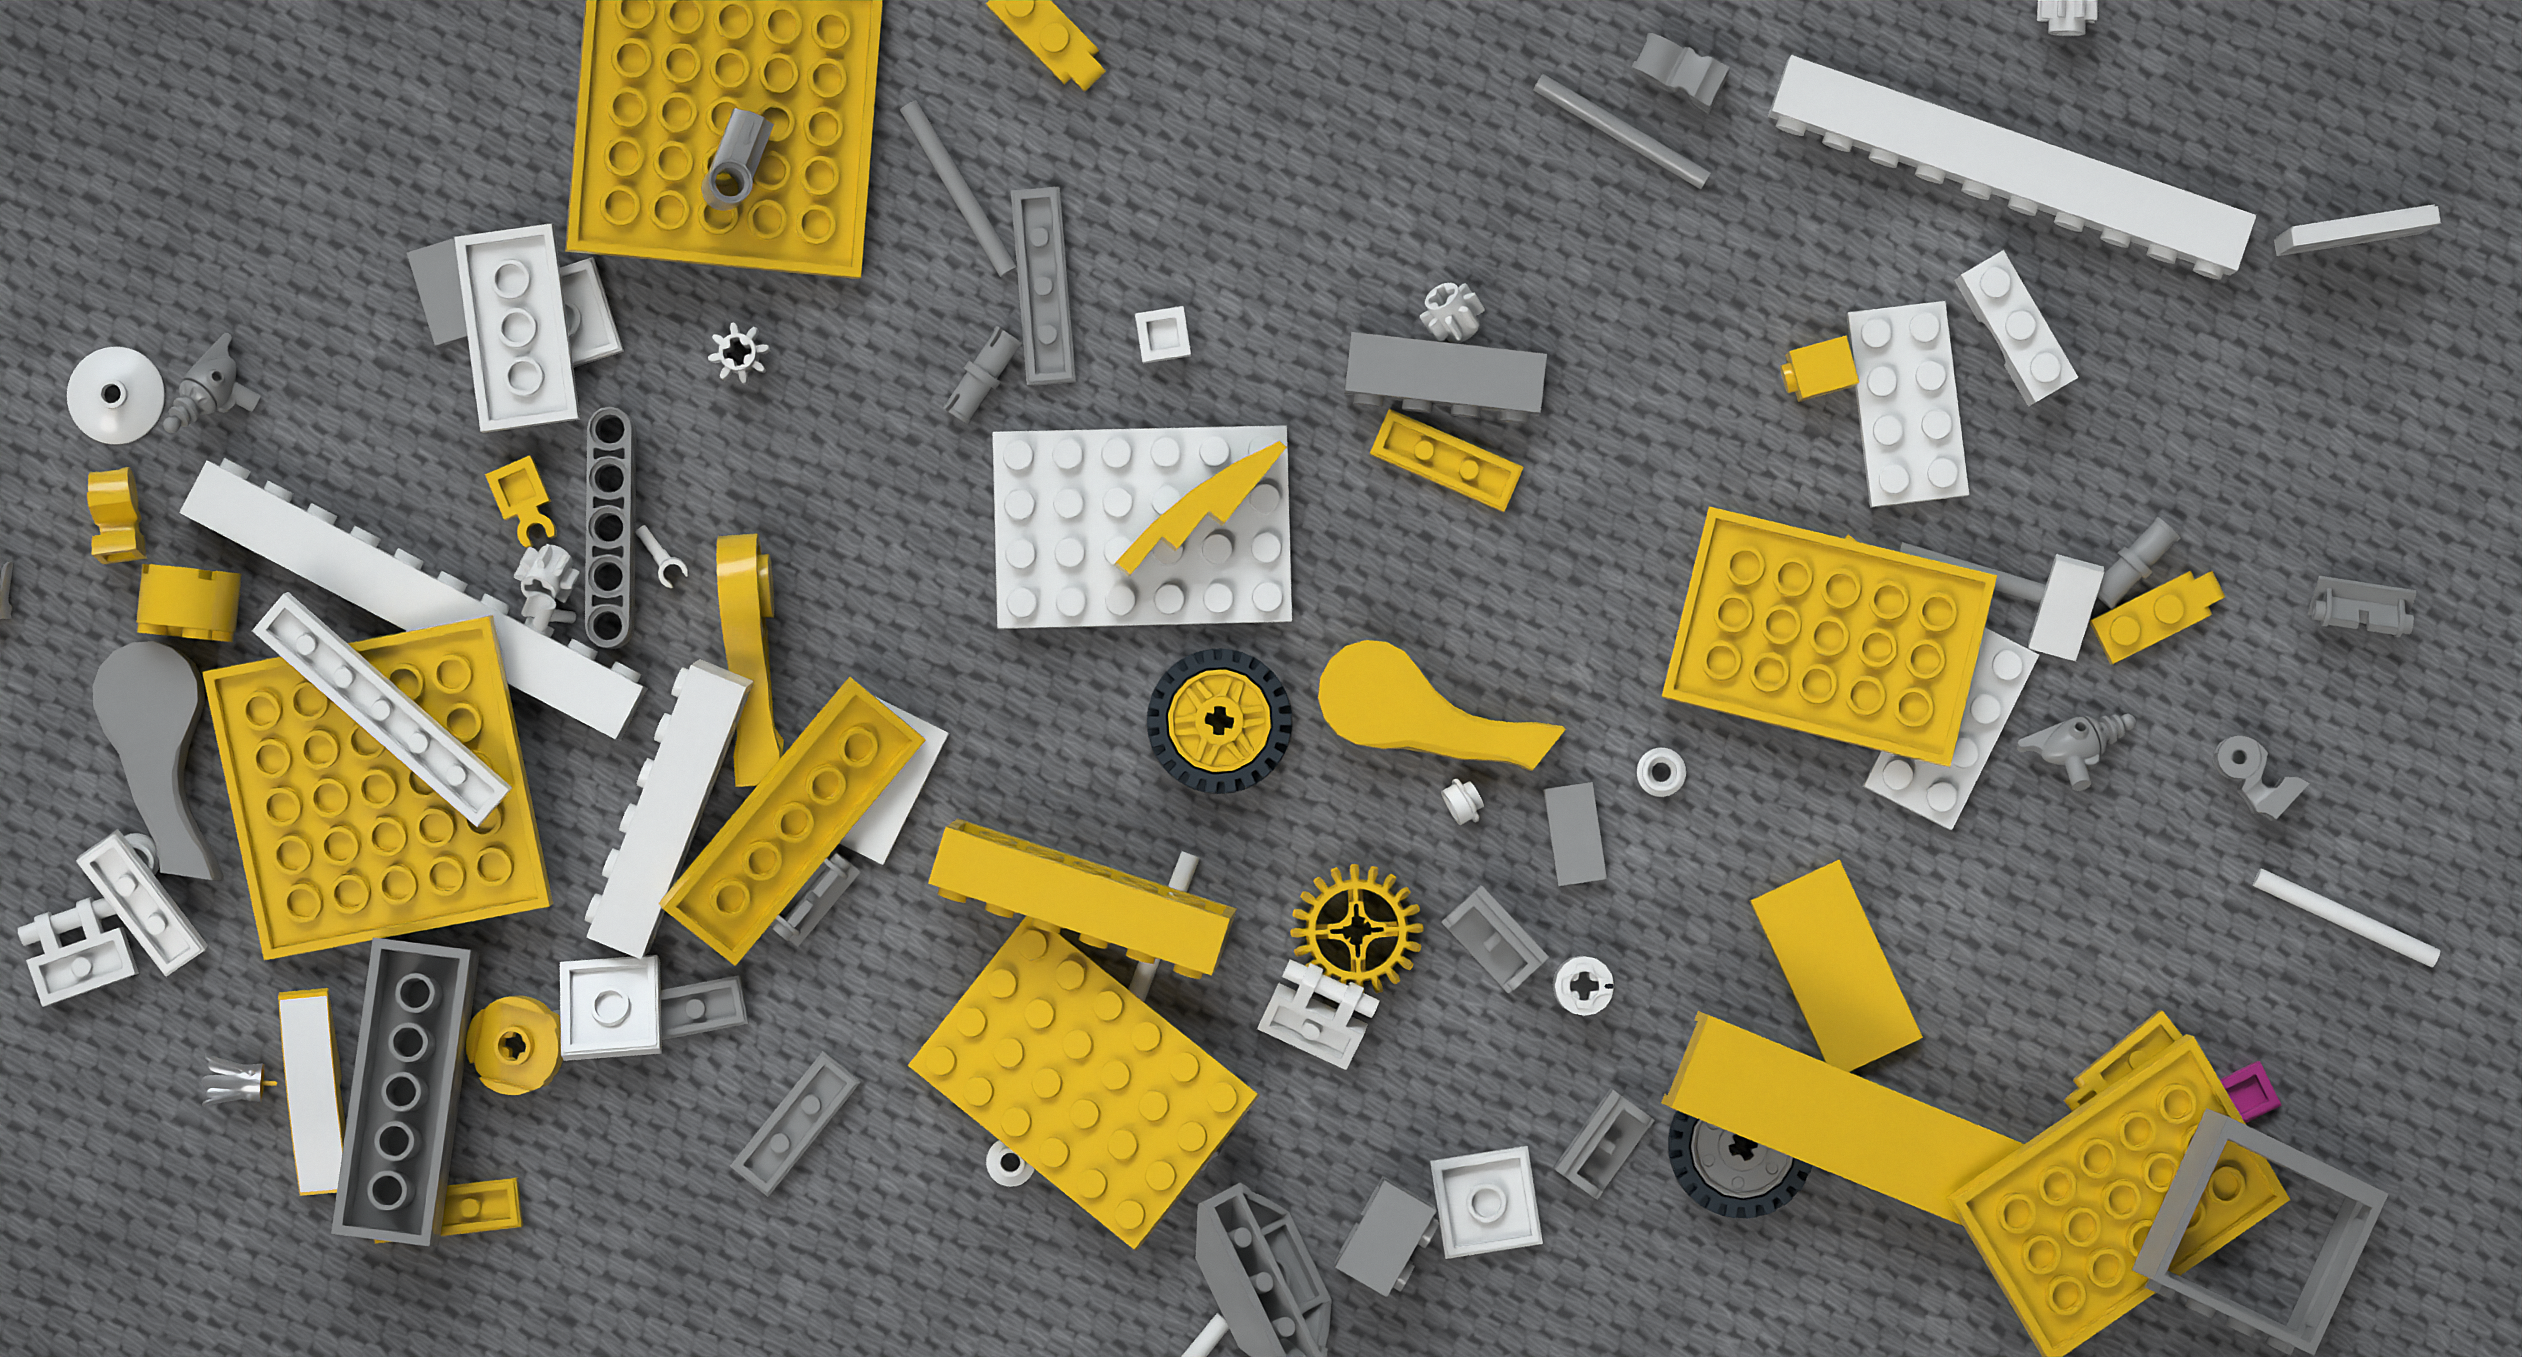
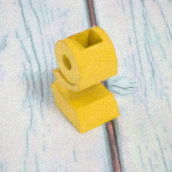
(114, 508)

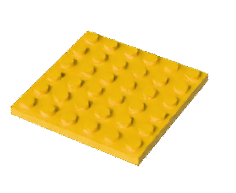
(656, 105)
(344, 832)

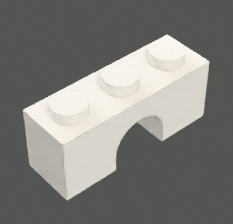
(2018, 327)

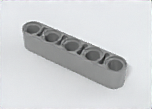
(604, 504)

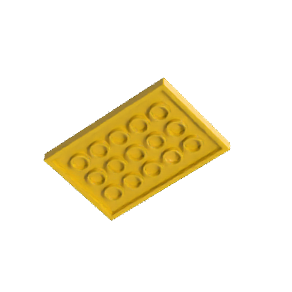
(1829, 636)
(1084, 1081)
(2080, 1198)

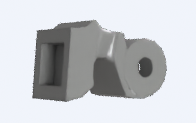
(1681, 69)
(2245, 761)

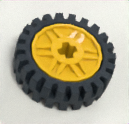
(1250, 697)

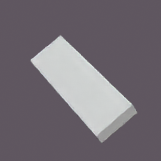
(141, 902)

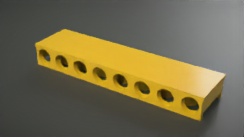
(1831, 1117)

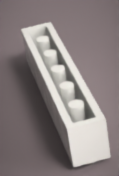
(669, 808)

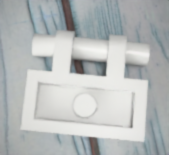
(82, 965)
(1314, 1025)

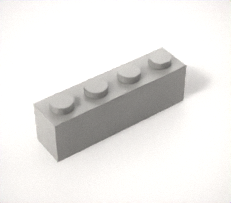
(1445, 375)

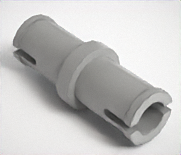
(982, 375)
(2136, 562)

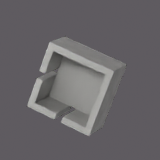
(1386, 1237)

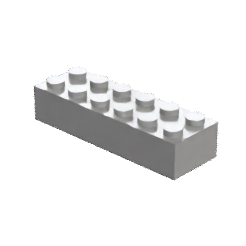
(405, 1092)

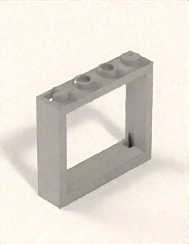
(2330, 1270)

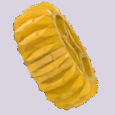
(1355, 896)

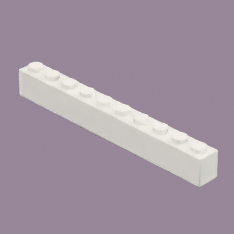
(2012, 167)
(406, 595)

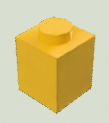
(1819, 369)

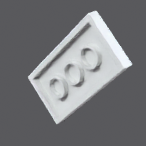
(517, 328)
(1907, 404)
(1943, 791)

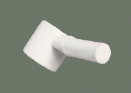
(659, 555)
(543, 609)

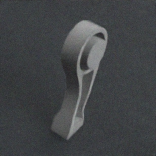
(149, 711)

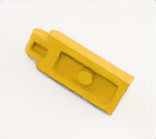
(1051, 39)
(2156, 615)
(2124, 1057)

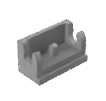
(1495, 939)
(1603, 1143)

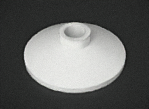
(139, 402)

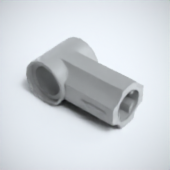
(738, 157)

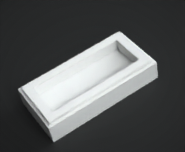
(2066, 607)

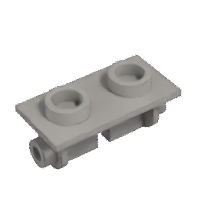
(2354, 602)
(815, 898)

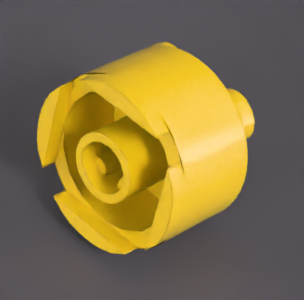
(188, 602)

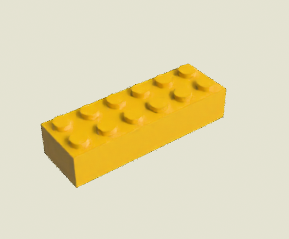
(1082, 897)

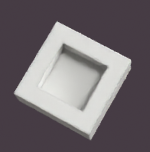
(1163, 334)

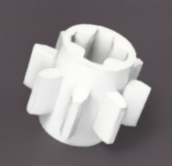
(2067, 16)
(1452, 312)
(727, 345)
(547, 572)

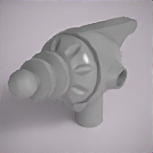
(209, 388)
(2077, 744)

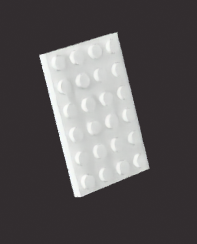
(1084, 496)

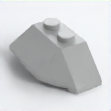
(1262, 1275)

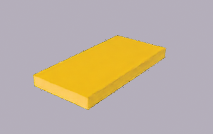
(1836, 968)

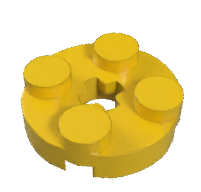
(494, 1060)

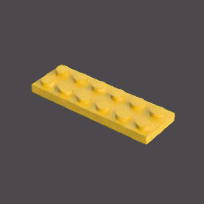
(792, 821)

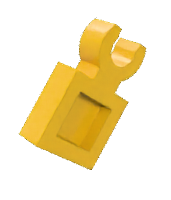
(521, 493)

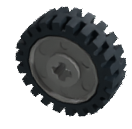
(1726, 1180)

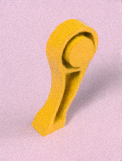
(744, 605)
(1385, 702)

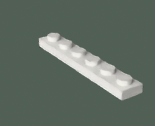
(382, 709)

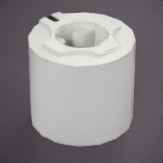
(1583, 985)

